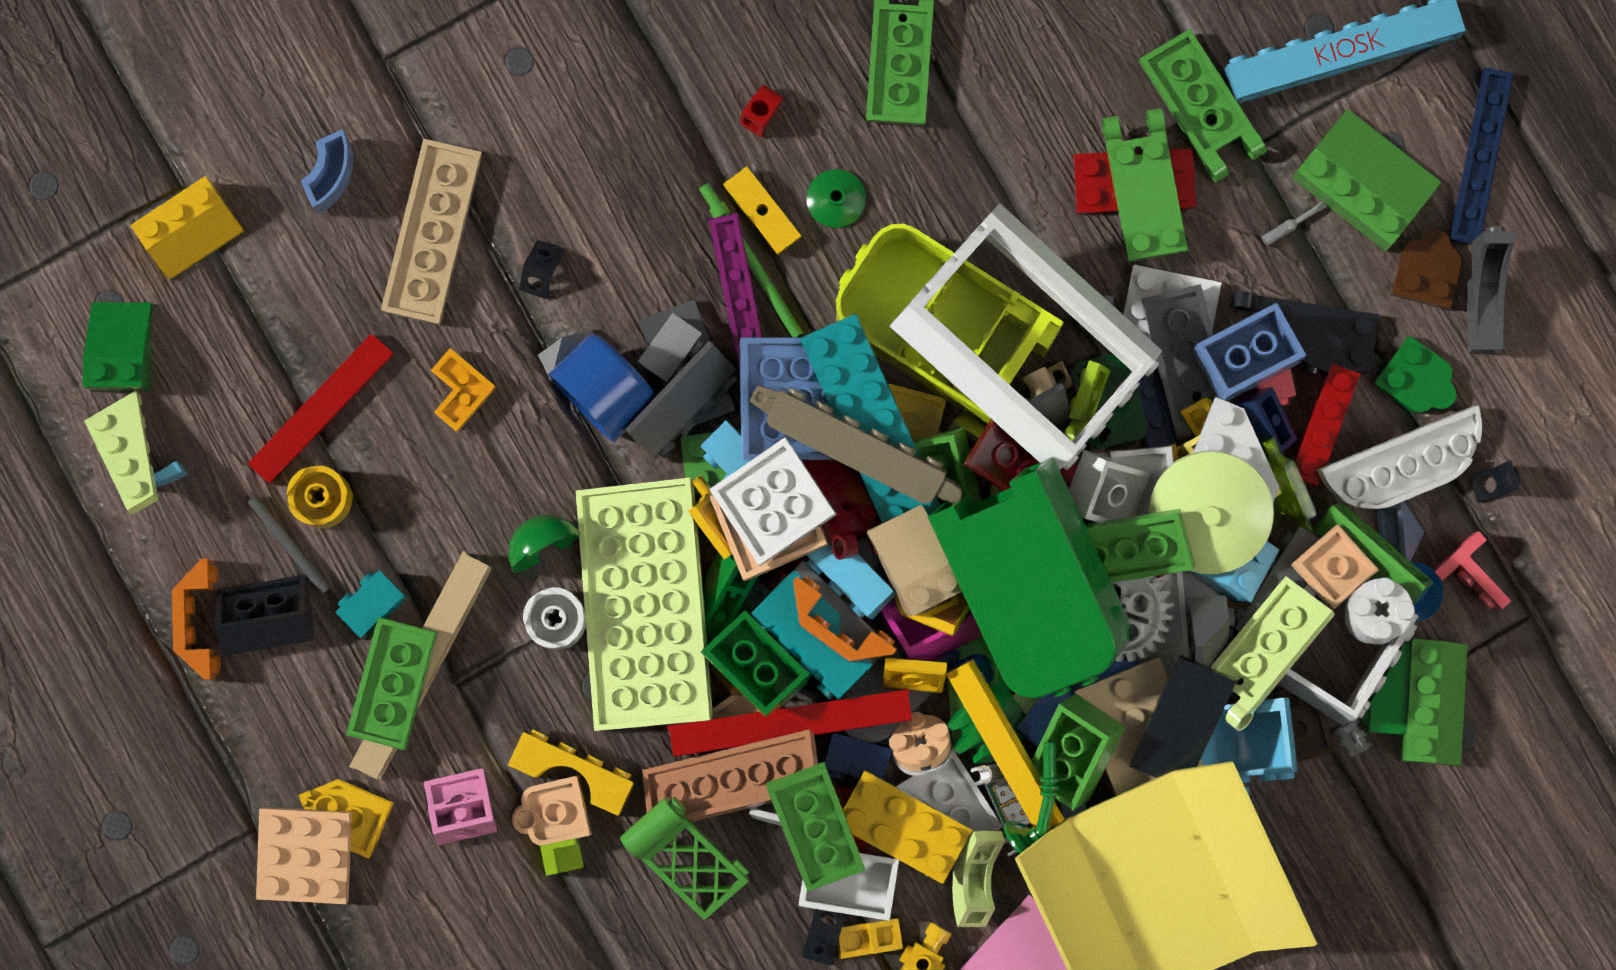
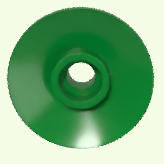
(833, 213)

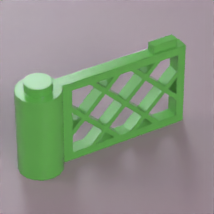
(661, 827)

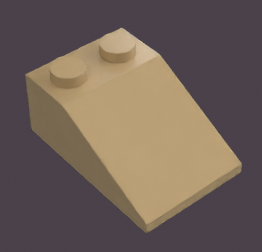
(914, 561)

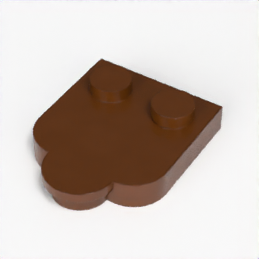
(1428, 271)

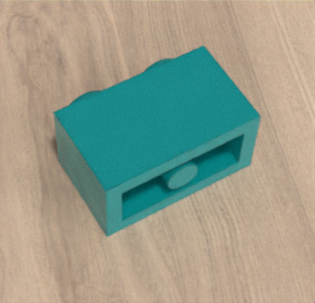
(374, 599)

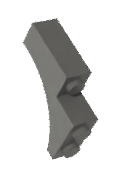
(1487, 290)

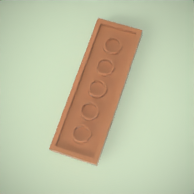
(731, 777)

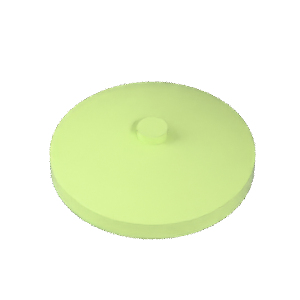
(1222, 507)

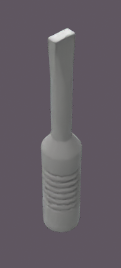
(1289, 225)

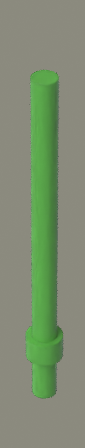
(720, 209)

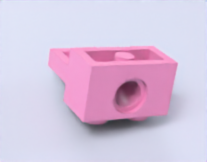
(459, 807)

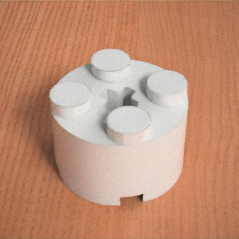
(549, 602)
(1395, 615)

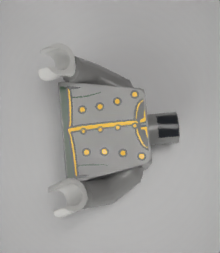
(1002, 797)

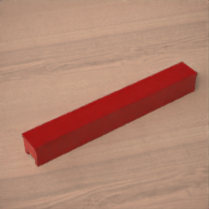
(817, 717)

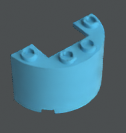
(1261, 748)

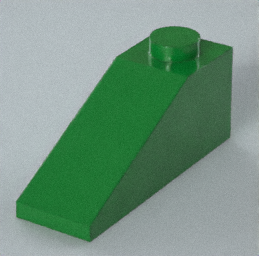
(723, 595)
(1390, 704)

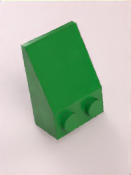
(118, 347)

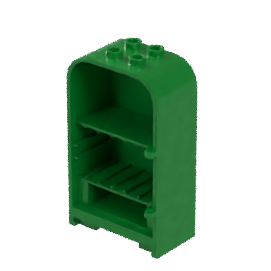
(1034, 583)

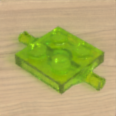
(1294, 497)

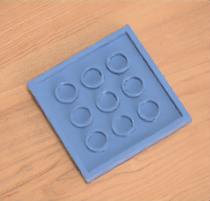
(776, 365)

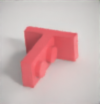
(1472, 574)

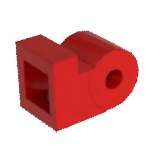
(761, 110)

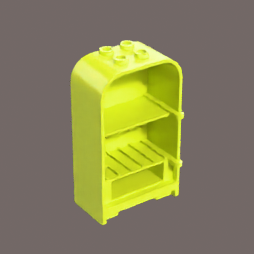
(971, 304)

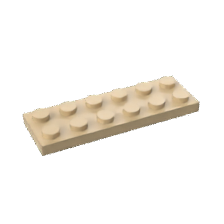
(431, 232)

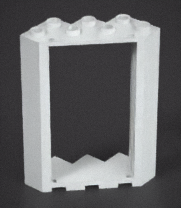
(983, 384)

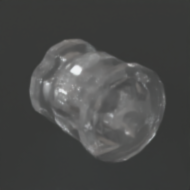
(1347, 741)

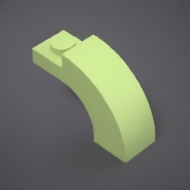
(972, 879)

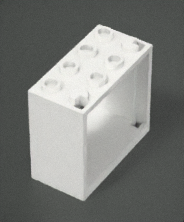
(1369, 683)

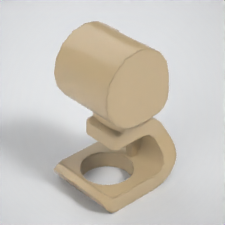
(1043, 379)

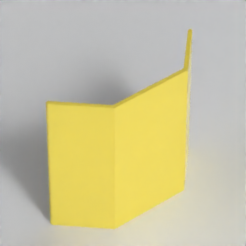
(1165, 878)

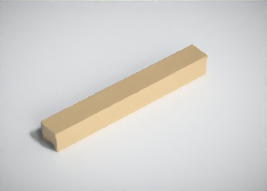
(445, 619)

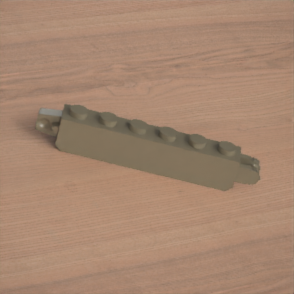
(855, 446)

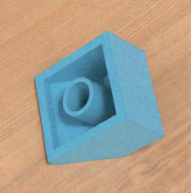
(1243, 582)

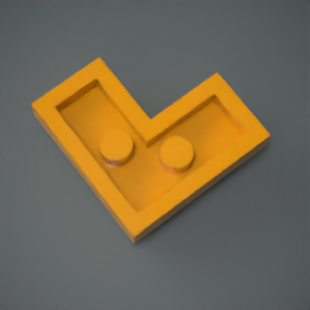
(468, 391)

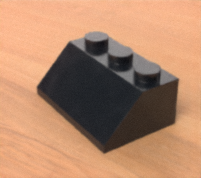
(263, 615)

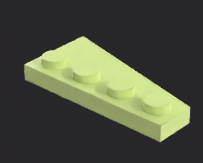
(125, 451)

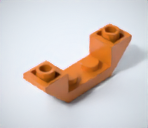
(199, 578)
(873, 647)

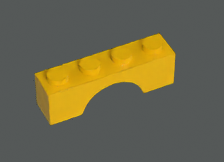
(607, 788)

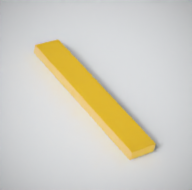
(1001, 740)

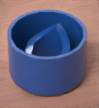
(602, 386)

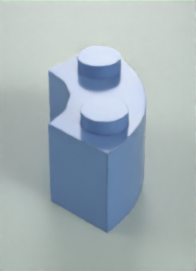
(331, 172)

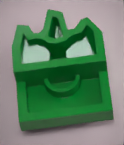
(970, 735)

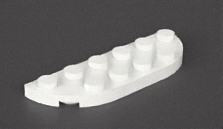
(1406, 463)

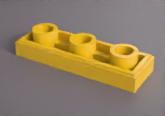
(750, 197)

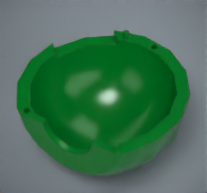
(535, 536)

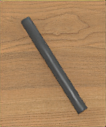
(289, 545)

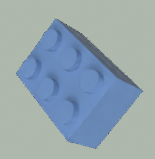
(1249, 353)

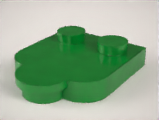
(1417, 378)

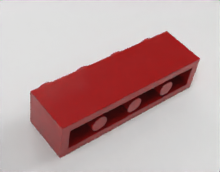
(1324, 423)

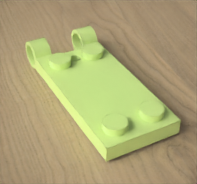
(1270, 646)

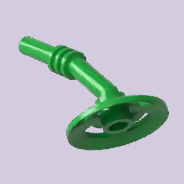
(1025, 837)

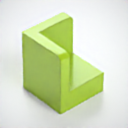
(562, 856)

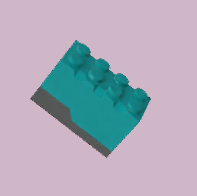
(780, 618)

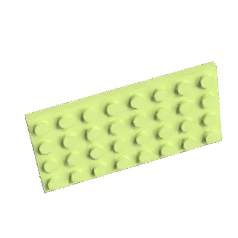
(643, 605)

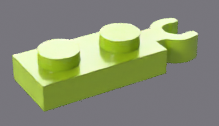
(1087, 399)

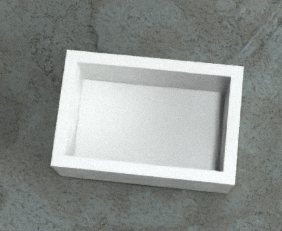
(861, 894)

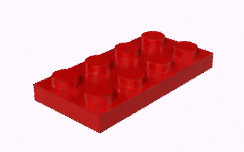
(1095, 186)

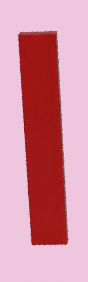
(320, 409)

